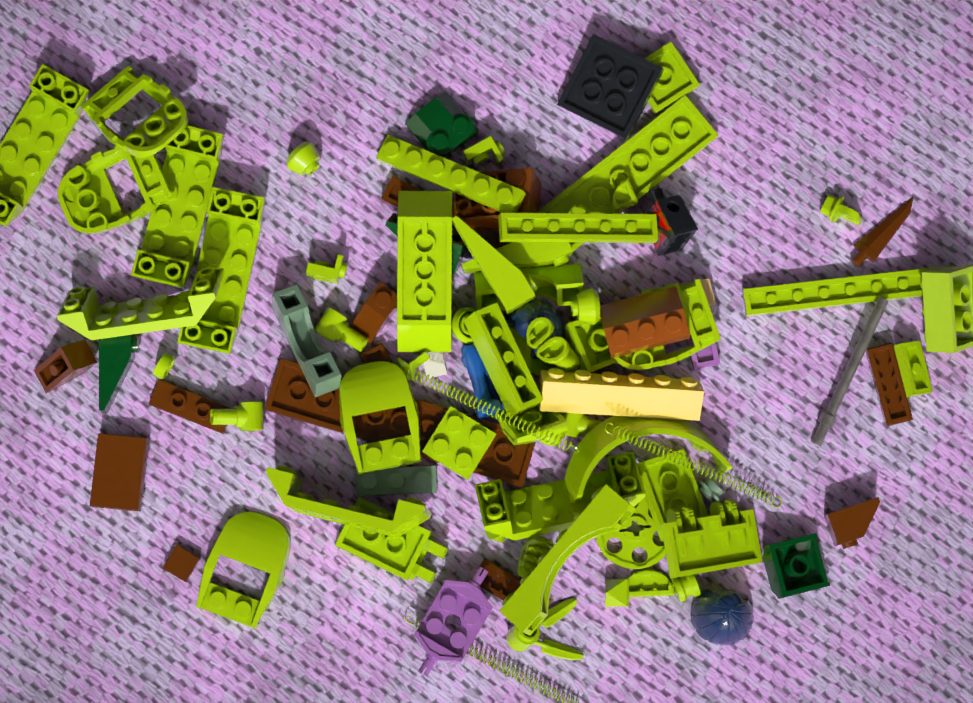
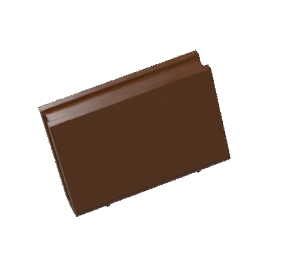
(119, 472)

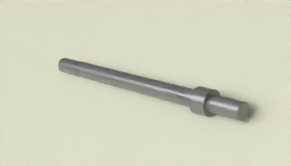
(828, 418)

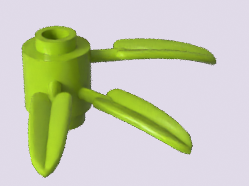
(521, 642)

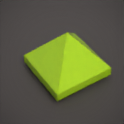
(617, 593)

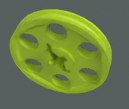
(630, 542)

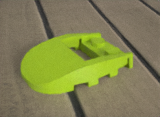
(155, 131)
(90, 198)
(700, 325)
(374, 389)
(254, 542)

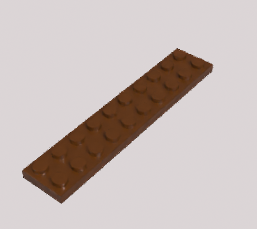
(294, 399)

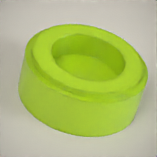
(164, 366)

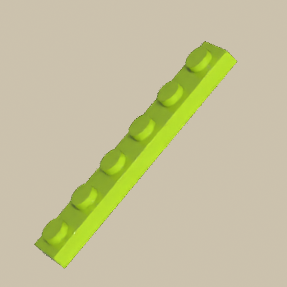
(450, 175)
(578, 227)

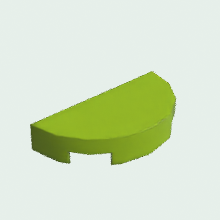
(649, 583)

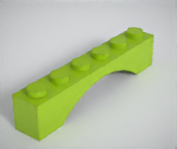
(531, 600)

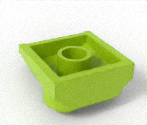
(589, 344)
(549, 420)

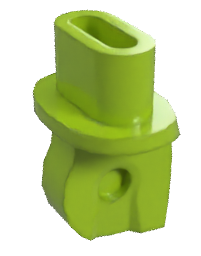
(834, 208)
(414, 363)

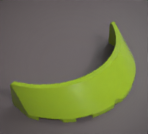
(599, 443)

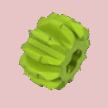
(531, 552)

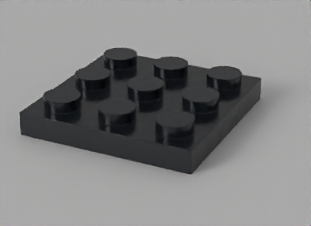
(610, 87)

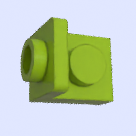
(479, 152)
(322, 271)

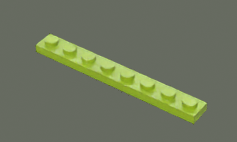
(833, 292)

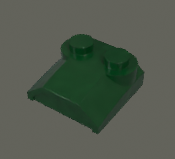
(442, 126)
(795, 566)

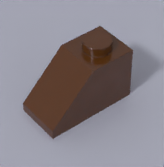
(375, 312)
(65, 365)
(851, 523)

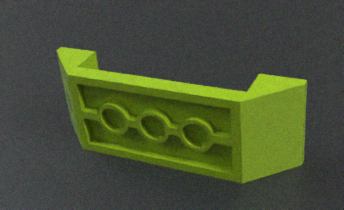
(37, 138)
(178, 222)
(232, 245)
(424, 271)
(163, 312)
(547, 506)
(406, 517)

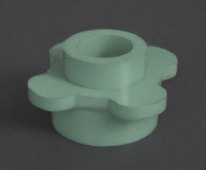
(710, 489)

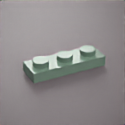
(397, 481)

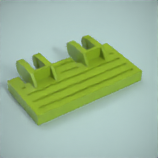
(717, 543)

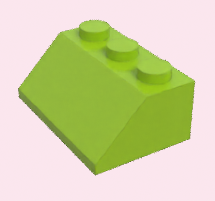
(948, 308)

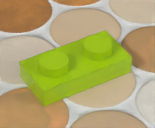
(913, 368)

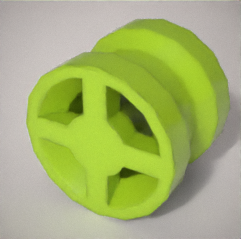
(685, 587)

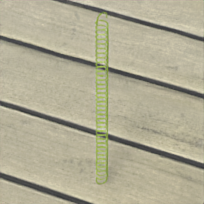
(488, 407)
(764, 495)
(512, 675)

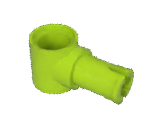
(335, 327)
(246, 416)
(578, 424)

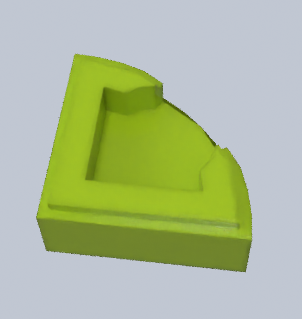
(623, 197)

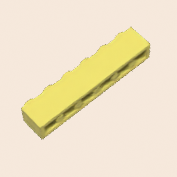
(620, 394)

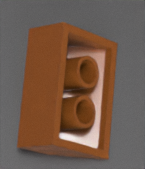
(644, 322)

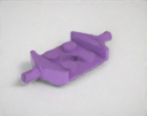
(456, 599)

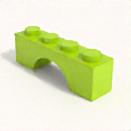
(554, 283)

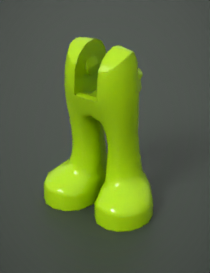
(551, 350)

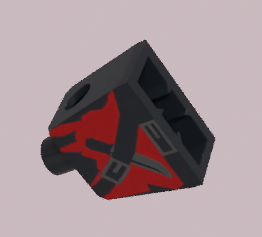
(673, 222)

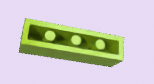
(503, 360)

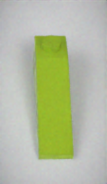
(529, 255)
(503, 277)

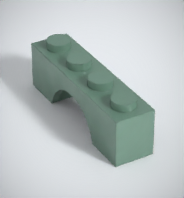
(296, 324)

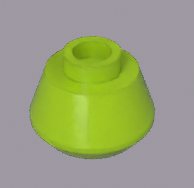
(304, 159)
(586, 306)
(458, 326)

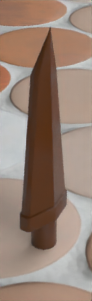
(878, 238)

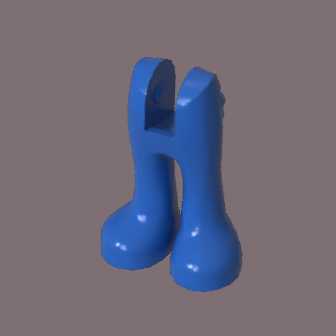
(480, 381)

